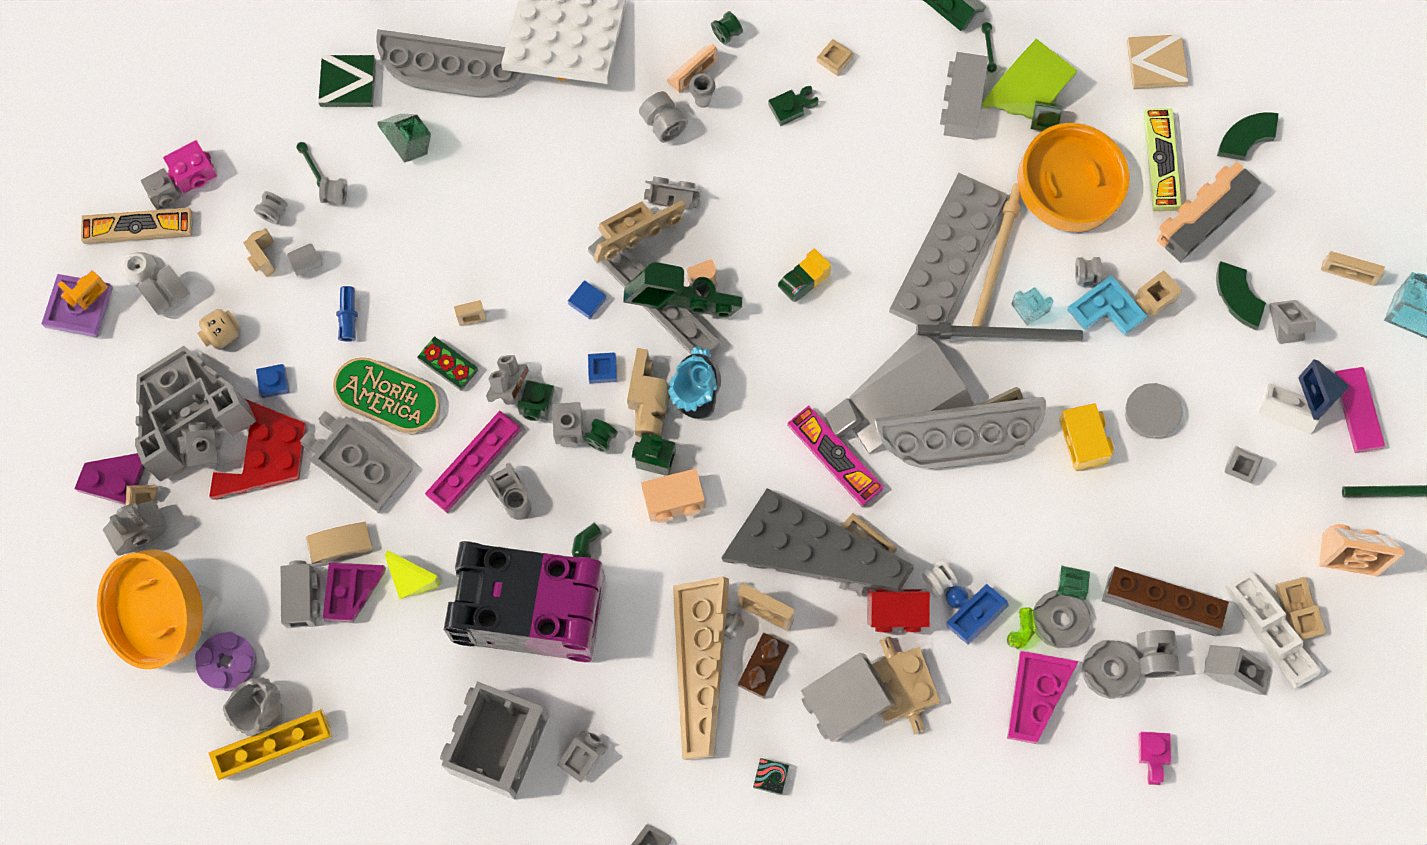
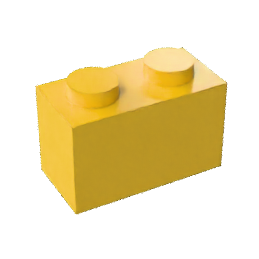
(1086, 436)

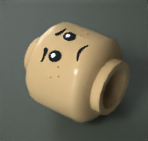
(218, 329)

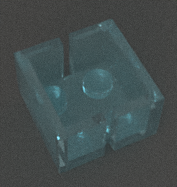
(1409, 305)

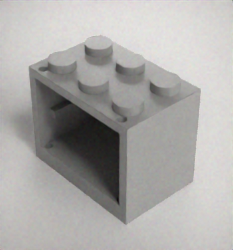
(494, 739)

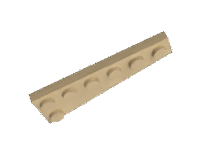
(700, 634)

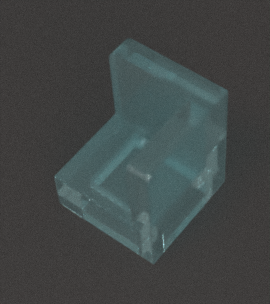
(1031, 305)

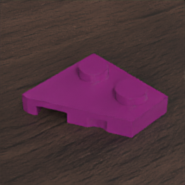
(110, 477)
(349, 589)

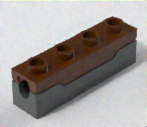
(1165, 601)

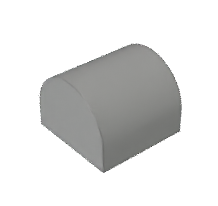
(304, 259)
(1243, 464)

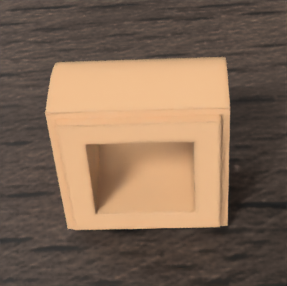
(703, 269)

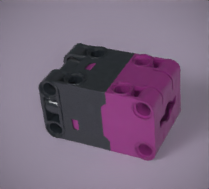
(525, 601)

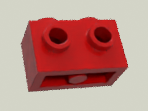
(898, 609)

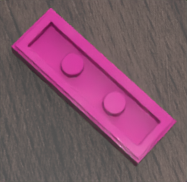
(1360, 411)

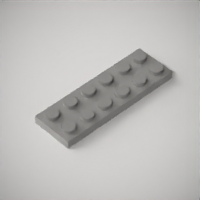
(948, 252)

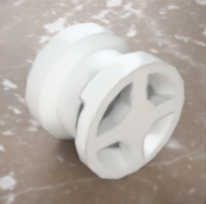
(939, 578)

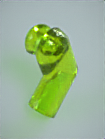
(1026, 631)

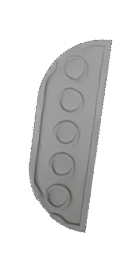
(445, 64)
(962, 433)

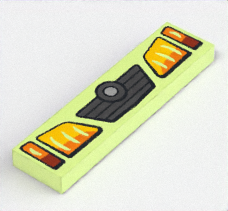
(1162, 159)

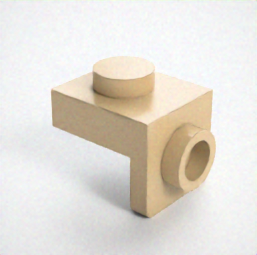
(255, 244)

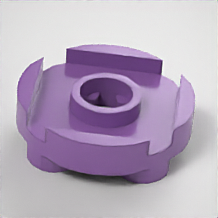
(210, 656)

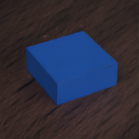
(587, 299)
(602, 368)

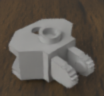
(134, 527)

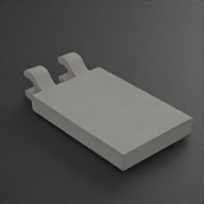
(357, 461)

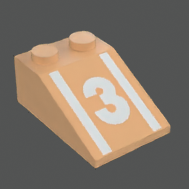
(1358, 550)

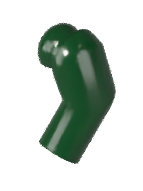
(583, 539)

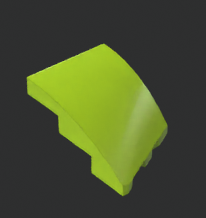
(1033, 77)

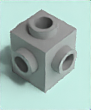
(204, 452)

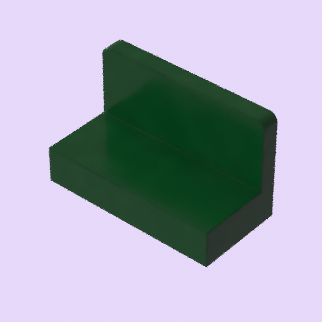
(957, 12)

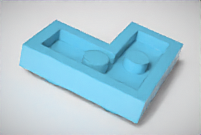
(1110, 300)

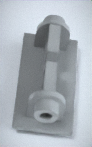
(660, 192)

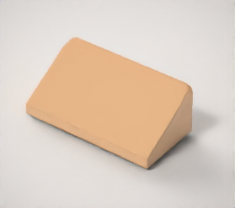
(697, 64)

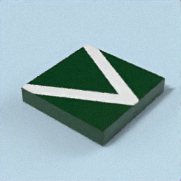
(347, 81)

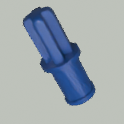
(347, 314)

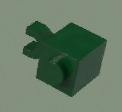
(654, 454)

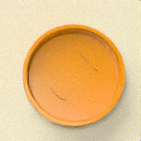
(1073, 177)
(149, 609)

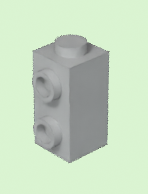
(298, 595)

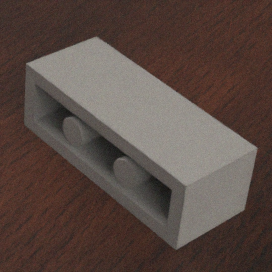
(964, 95)

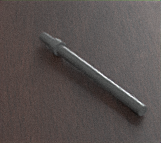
(945, 330)

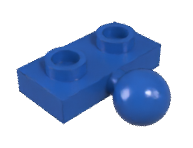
(974, 613)

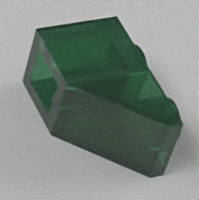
(406, 135)

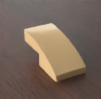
(338, 542)
(1299, 608)

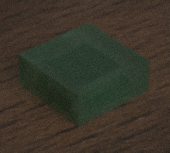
(1073, 582)

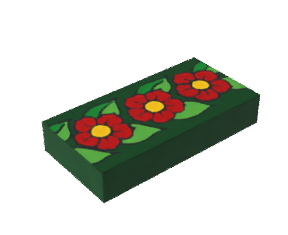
(447, 363)

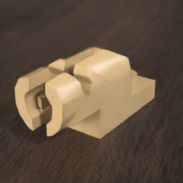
(647, 396)

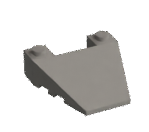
(180, 393)

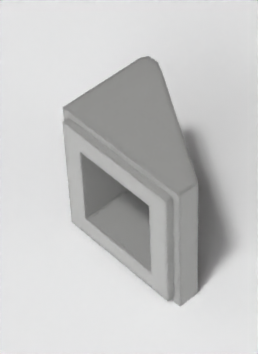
(843, 418)

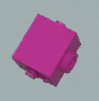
(190, 167)

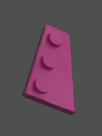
(1036, 692)

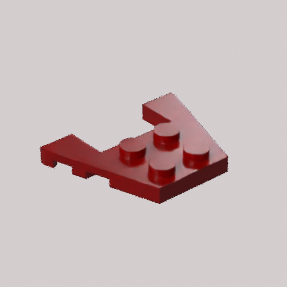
(270, 457)

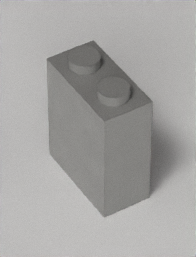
(847, 698)

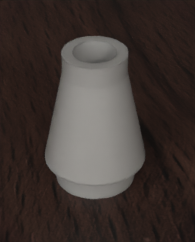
(702, 89)

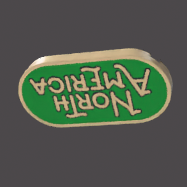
(386, 395)

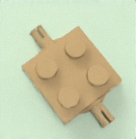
(907, 682)

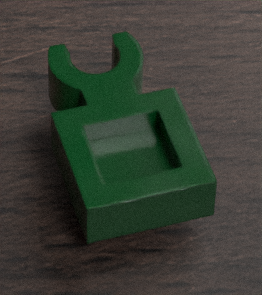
(789, 106)

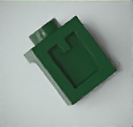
(536, 401)

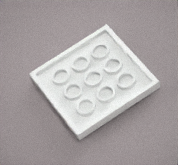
(564, 38)

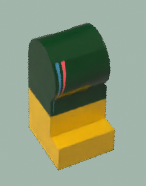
(805, 276)

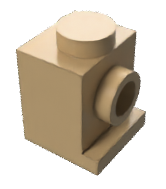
(1162, 288)

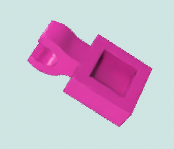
(1154, 751)

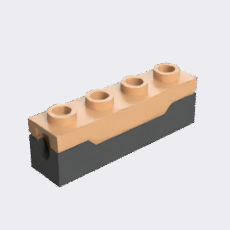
(1208, 211)

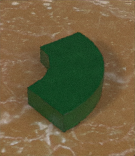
(1247, 133)
(1237, 296)

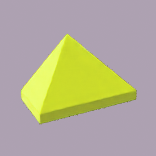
(408, 577)

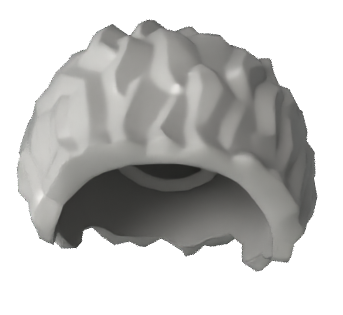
(253, 706)

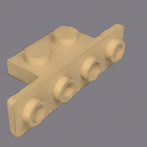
(632, 226)

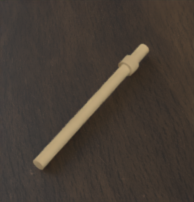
(1010, 211)

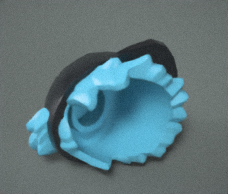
(696, 384)

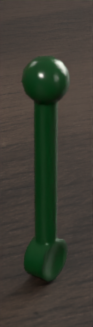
(986, 29)
(303, 148)

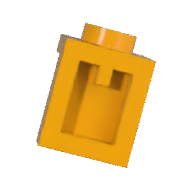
(85, 292)

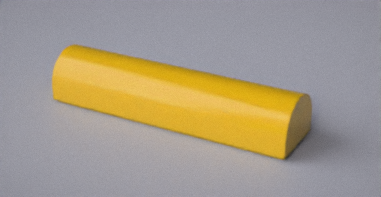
(270, 744)

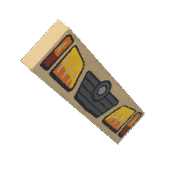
(136, 225)

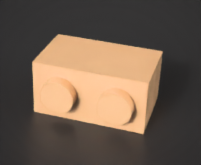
(673, 496)

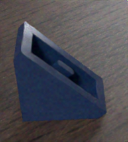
(1321, 388)

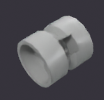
(661, 114)
(163, 289)
(1158, 654)

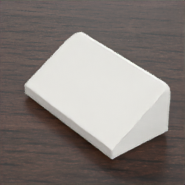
(1287, 408)

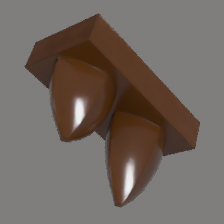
(763, 665)

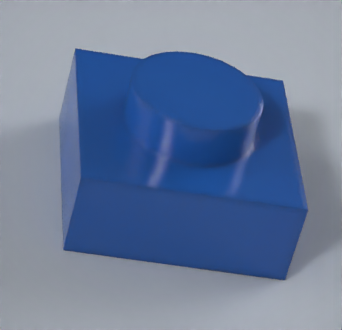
(272, 380)

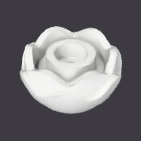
(146, 269)

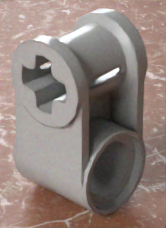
(508, 488)

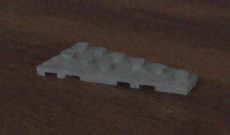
(806, 544)

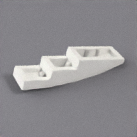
(1272, 629)

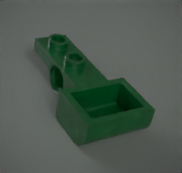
(664, 285)

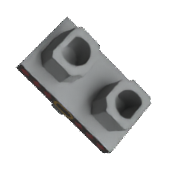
(507, 381)

